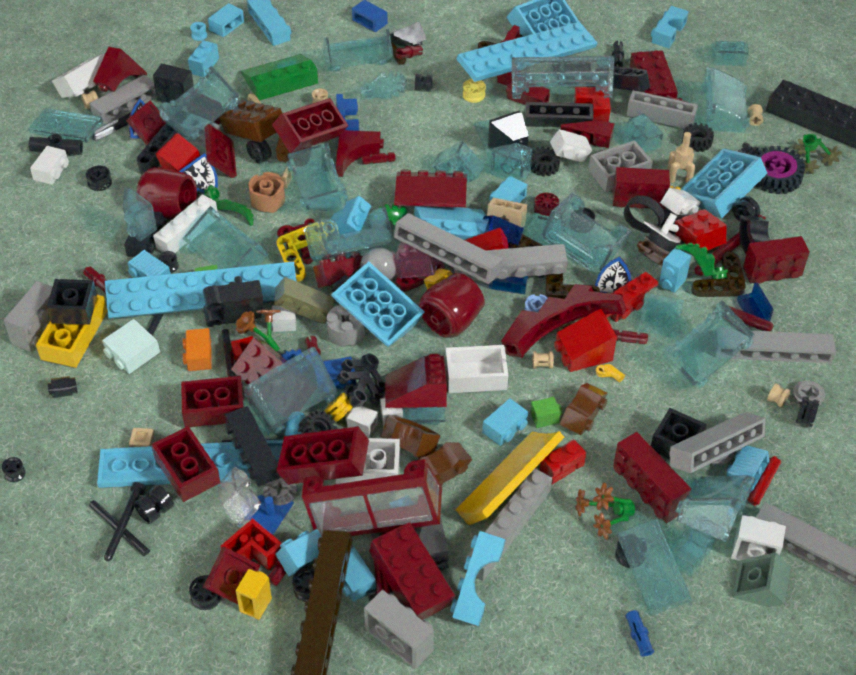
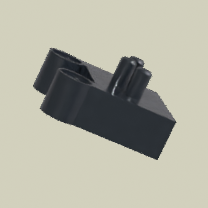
(228, 302)

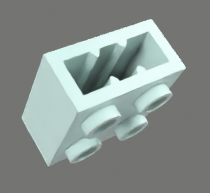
(130, 346)

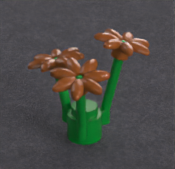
(622, 507)

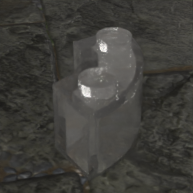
(238, 496)

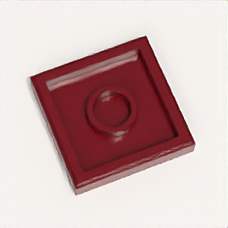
(146, 122)
(228, 574)

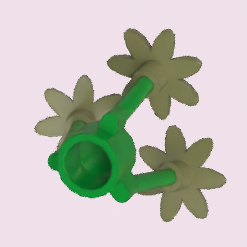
(809, 145)

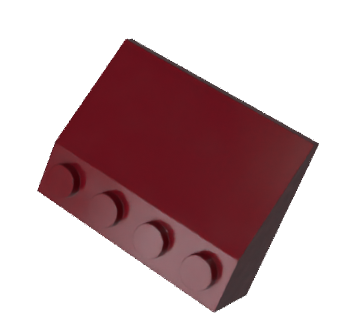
(430, 189)
(417, 384)

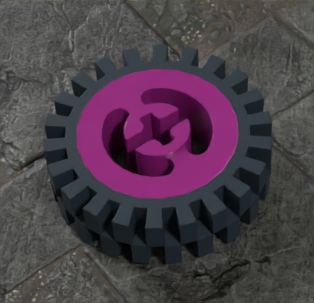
(778, 162)

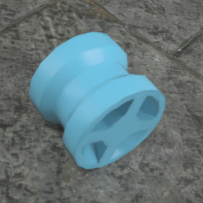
(198, 31)

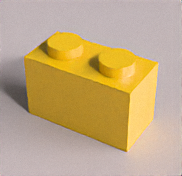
(254, 594)

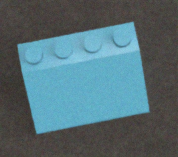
(541, 16)
(725, 181)
(454, 220)
(378, 304)

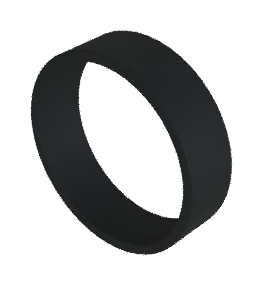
(649, 202)
(662, 242)

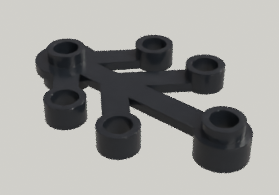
(369, 364)

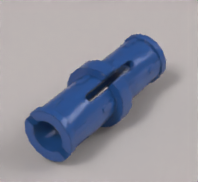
(639, 633)

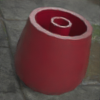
(167, 190)
(451, 305)

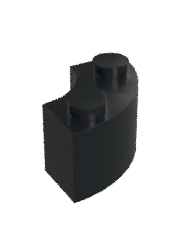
(752, 230)

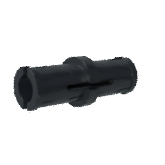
(618, 53)

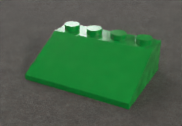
(281, 76)

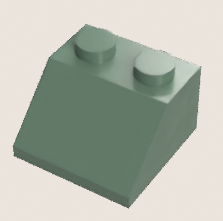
(762, 580)

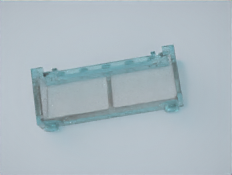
(562, 71)

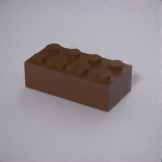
(250, 120)

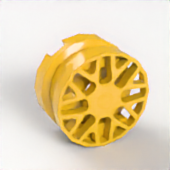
(339, 407)

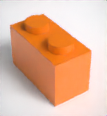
(198, 349)

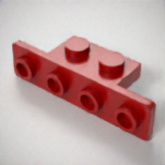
(633, 294)

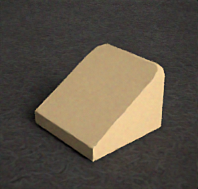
(286, 177)

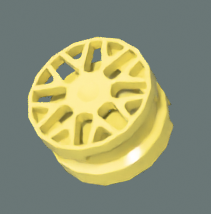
(474, 91)

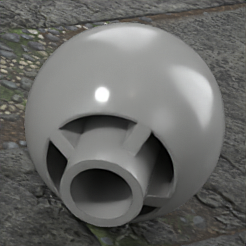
(382, 260)

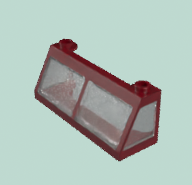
(375, 503)

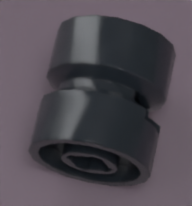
(156, 502)

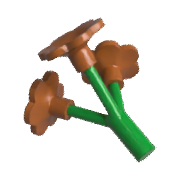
(247, 323)

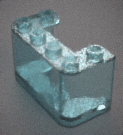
(326, 243)

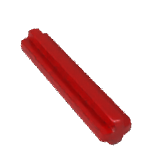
(757, 494)

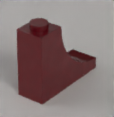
(115, 68)
(354, 145)

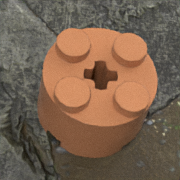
(267, 192)

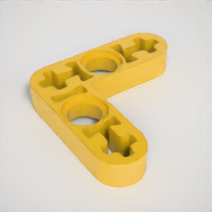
(293, 244)

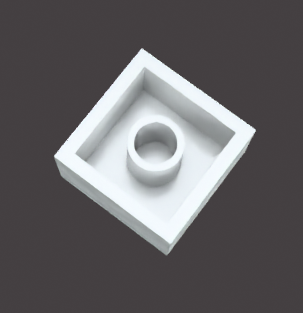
(757, 538)

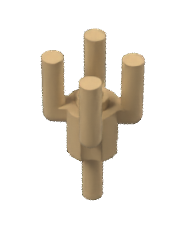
(682, 159)

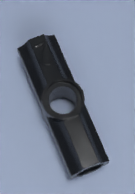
(71, 146)

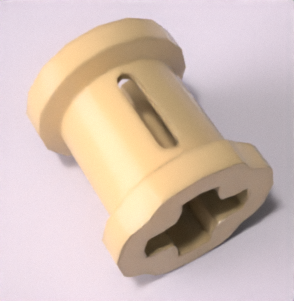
(755, 114)
(542, 359)

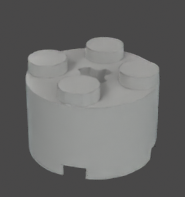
(344, 327)

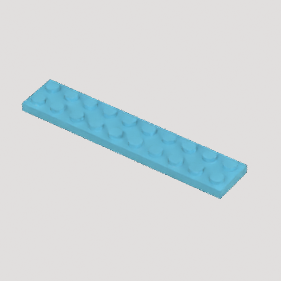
(551, 43)
(185, 290)
(137, 464)

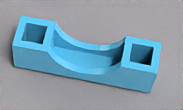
(486, 550)

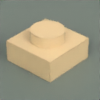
(141, 437)

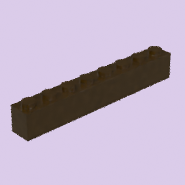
(324, 604)

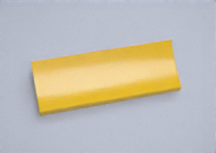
(507, 476)

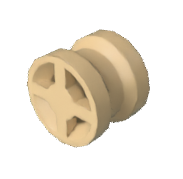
(319, 95)
(88, 98)
(778, 395)

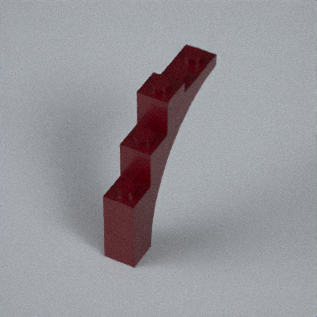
(535, 94)
(556, 312)

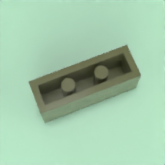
(303, 300)

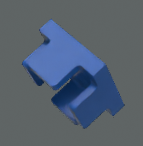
(348, 107)

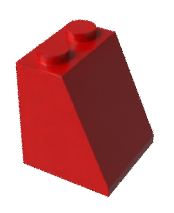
(586, 342)

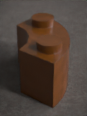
(584, 408)
(412, 435)
(448, 461)

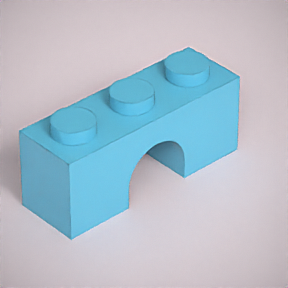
(666, 29)

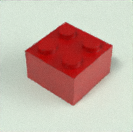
(702, 229)

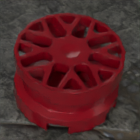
(545, 203)

